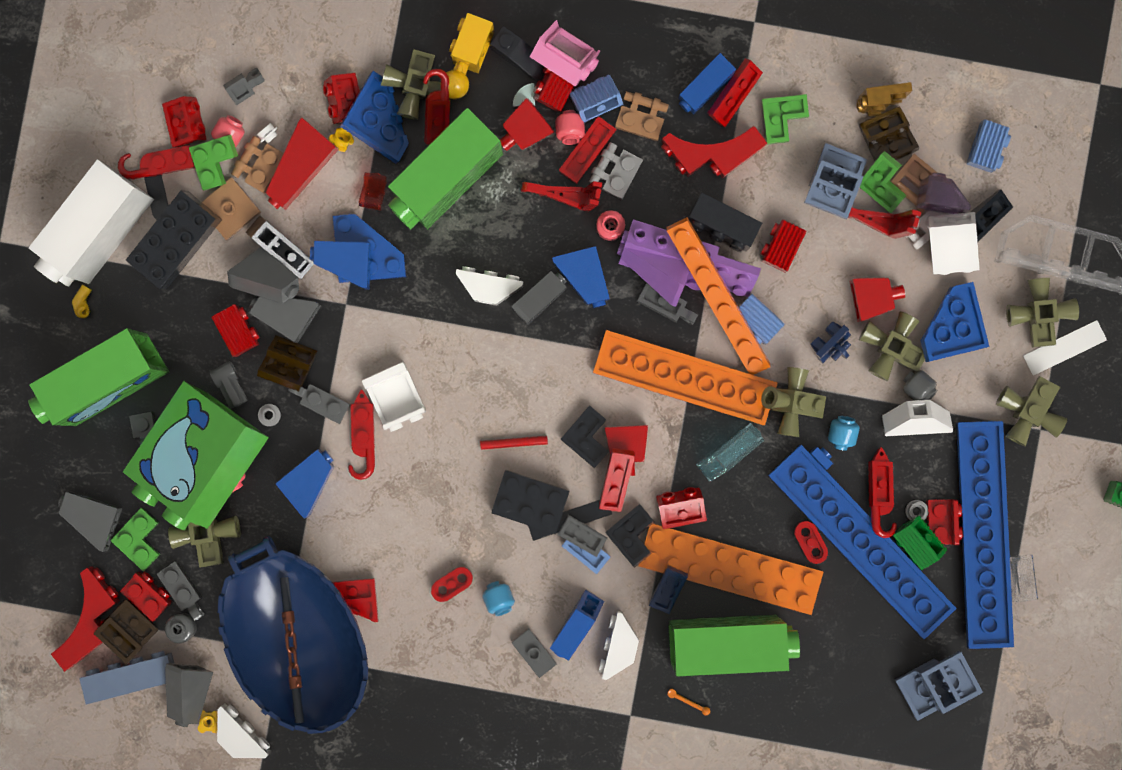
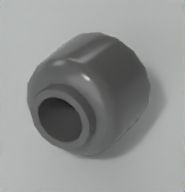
(920, 386)
(187, 625)

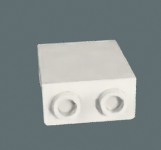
(954, 243)
(395, 397)

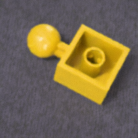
(468, 52)

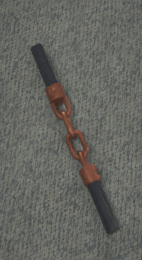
(294, 681)

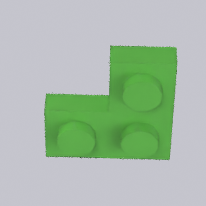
(777, 112)
(207, 159)
(878, 185)
(132, 539)

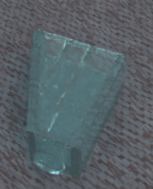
(730, 452)

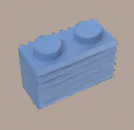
(596, 98)
(988, 146)
(760, 319)

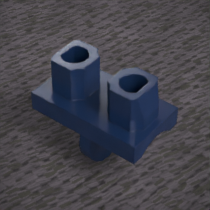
(833, 346)

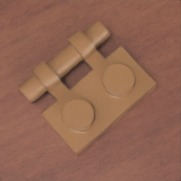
(639, 122)
(264, 168)

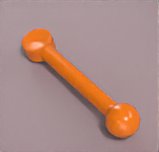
(672, 693)

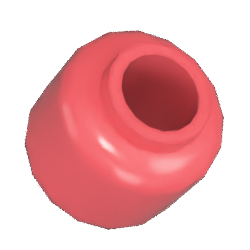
(228, 126)
(569, 127)
(607, 218)

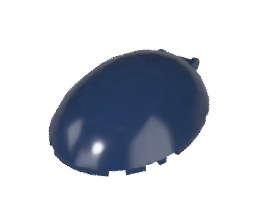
(327, 638)

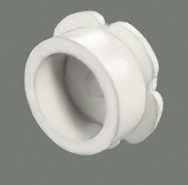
(267, 133)

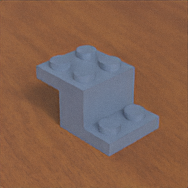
(835, 181)
(938, 686)

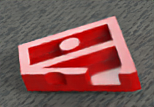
(360, 597)

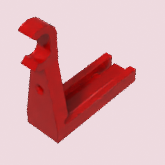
(576, 197)
(889, 224)

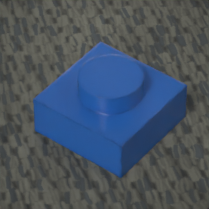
(821, 457)

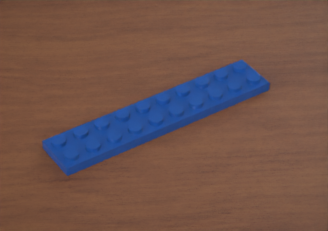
(851, 533)
(985, 535)

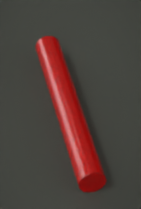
(513, 442)

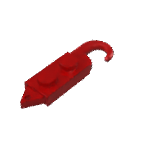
(437, 107)
(159, 163)
(363, 434)
(881, 491)

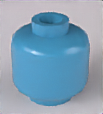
(843, 432)
(498, 598)

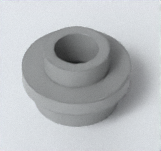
(276, 415)
(916, 503)

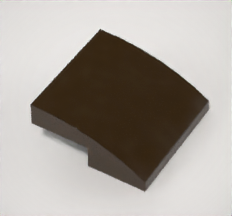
(890, 134)
(287, 363)
(125, 631)

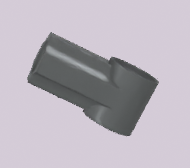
(226, 379)

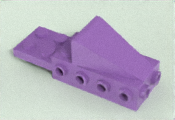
(665, 268)

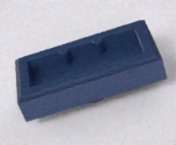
(668, 589)

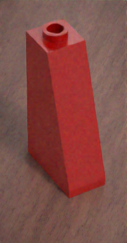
(300, 163)

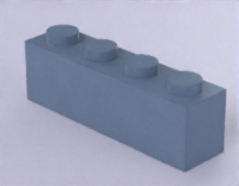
(125, 679)

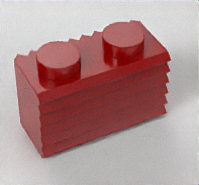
(552, 90)
(783, 245)
(236, 330)

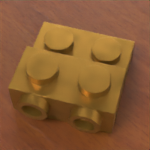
(877, 99)

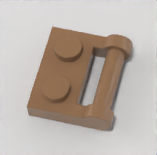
(915, 171)

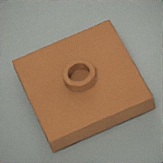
(232, 207)

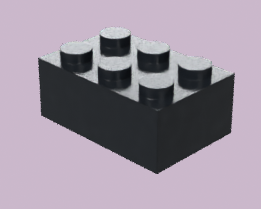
(724, 223)
(530, 502)

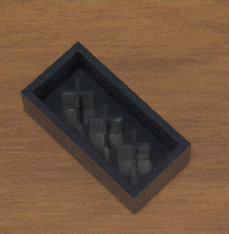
(173, 239)

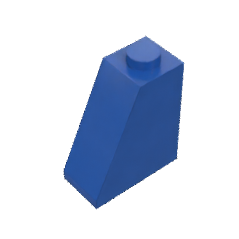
(706, 84)
(344, 259)
(585, 275)
(307, 482)
(577, 625)

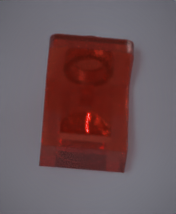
(373, 191)

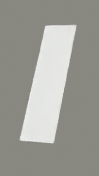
(1065, 348)

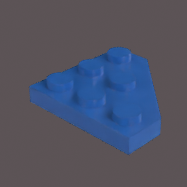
(375, 119)
(385, 259)
(955, 326)

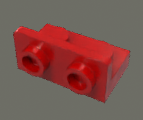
(340, 92)
(184, 121)
(681, 507)
(944, 520)
(146, 595)

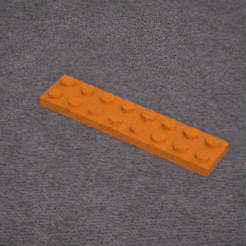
(682, 377)
(733, 569)

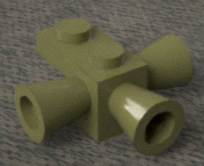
(412, 82)
(1042, 313)
(894, 346)
(793, 402)
(1032, 410)
(206, 540)

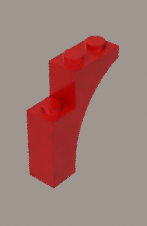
(723, 156)
(97, 601)

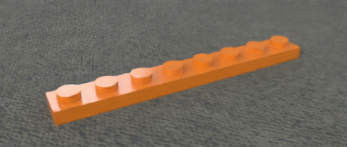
(718, 296)

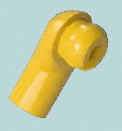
(79, 302)

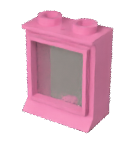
(565, 54)

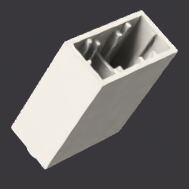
(89, 225)

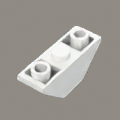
(488, 287)
(917, 418)
(620, 647)
(239, 736)

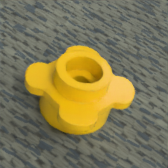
(341, 139)
(204, 726)

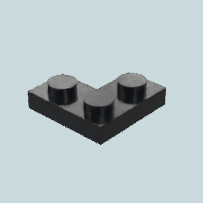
(580, 437)
(626, 532)

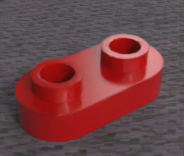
(811, 541)
(452, 584)

